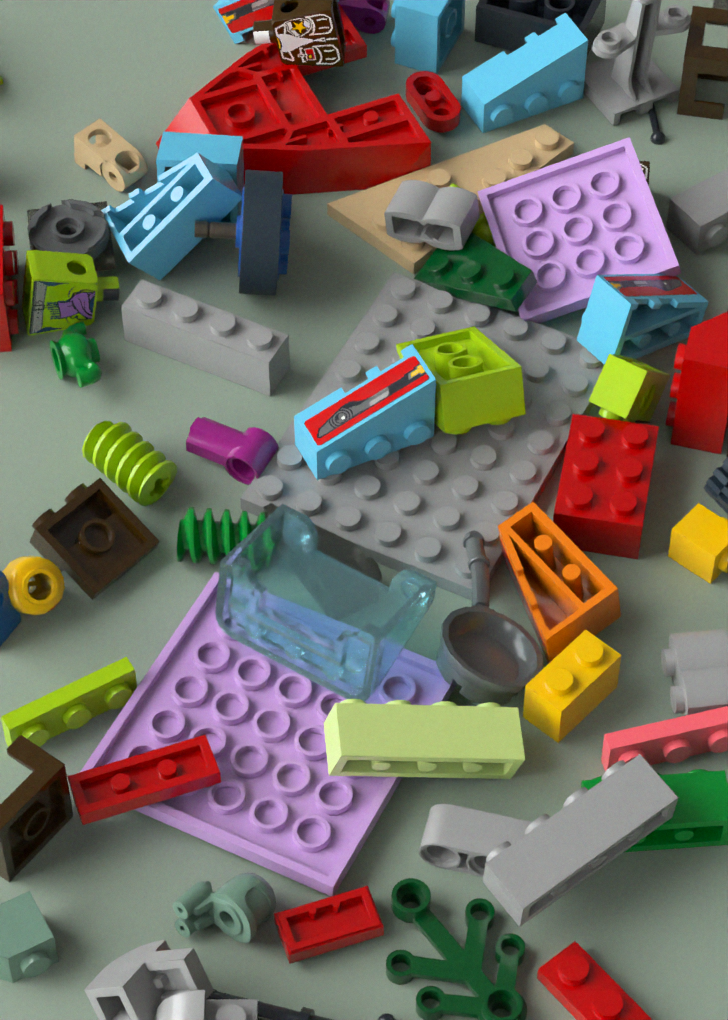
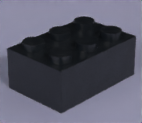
(510, 21)

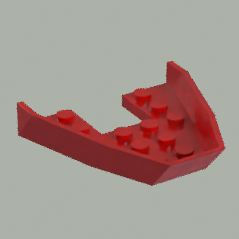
(293, 134)

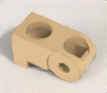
(109, 156)

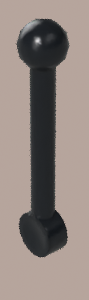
(657, 136)

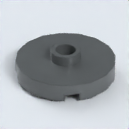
(69, 228)

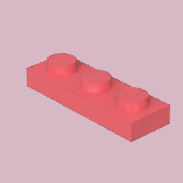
(669, 739)

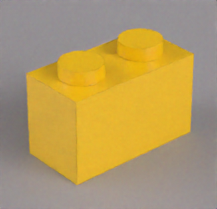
(571, 686)

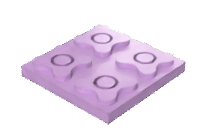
(577, 224)

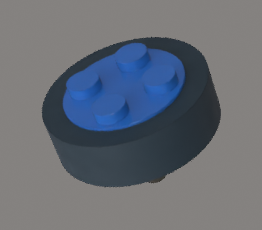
(259, 233)

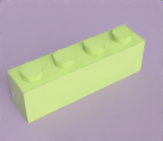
(423, 740)

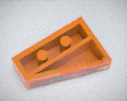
(555, 581)

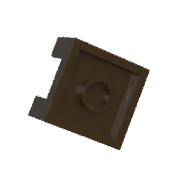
(702, 63)
(33, 809)

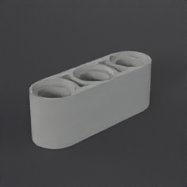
(464, 837)

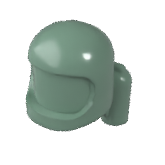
(234, 907)

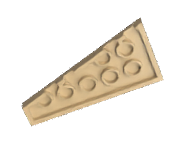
(472, 171)

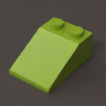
(473, 380)

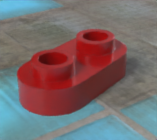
(433, 101)

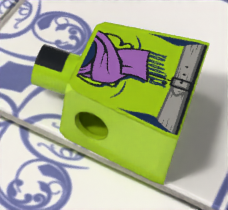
(62, 290)

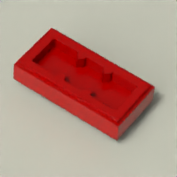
(328, 924)

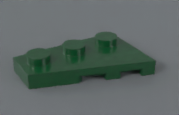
(479, 275)

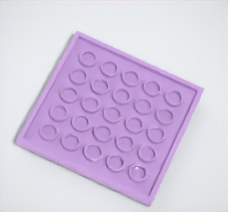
(269, 747)

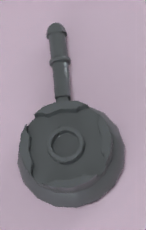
(483, 647)

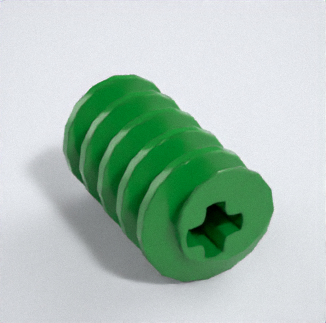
(212, 535)

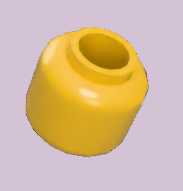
(45, 584)

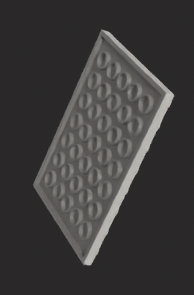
(427, 496)

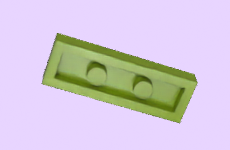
(72, 704)

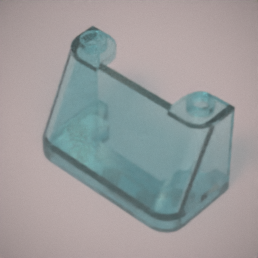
(315, 610)

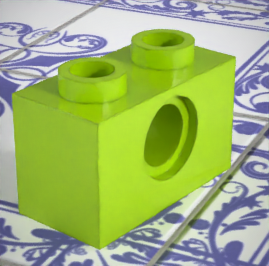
(628, 389)

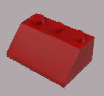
(701, 388)

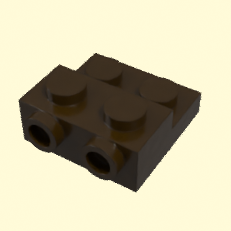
(93, 537)

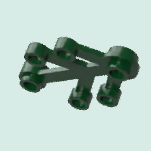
(459, 964)

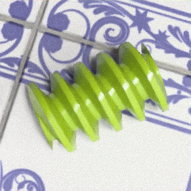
(129, 461)

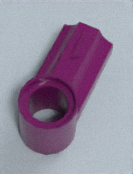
(240, 452)

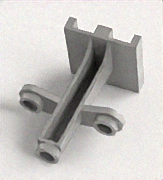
(627, 74)

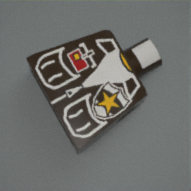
(305, 32)

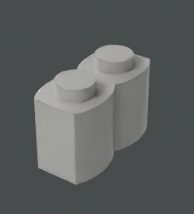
(432, 214)
(697, 670)

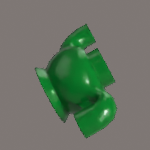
(76, 355)

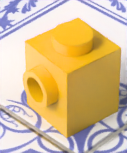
(701, 543)

